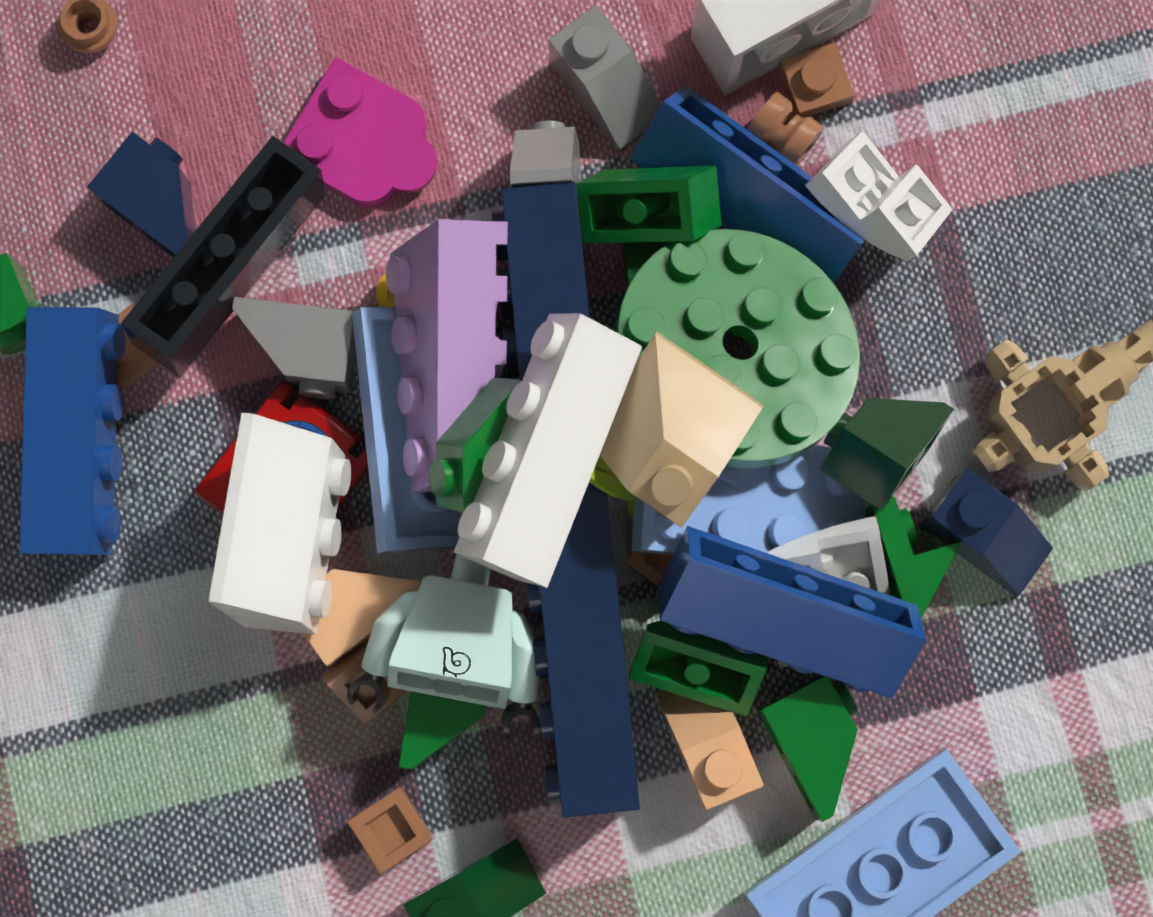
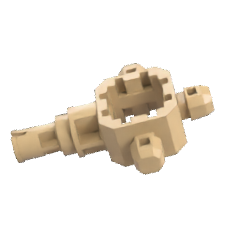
(1087, 383)

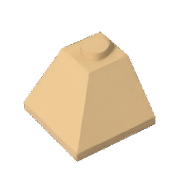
(675, 429)

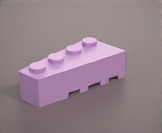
(444, 329)

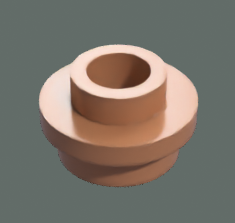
(75, 13)

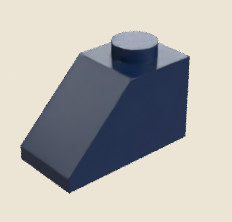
(148, 192)
(990, 530)

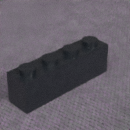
(225, 256)

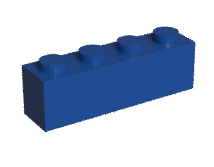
(755, 183)
(71, 431)
(789, 613)

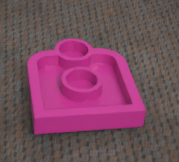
(364, 137)

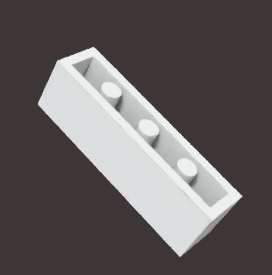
(547, 448)

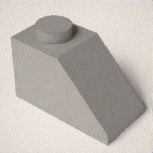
(604, 77)
(545, 155)
(305, 342)

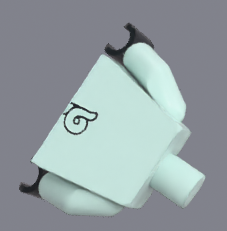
(455, 644)

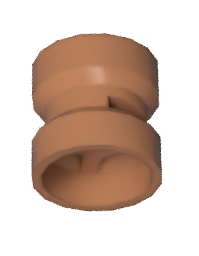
(785, 129)

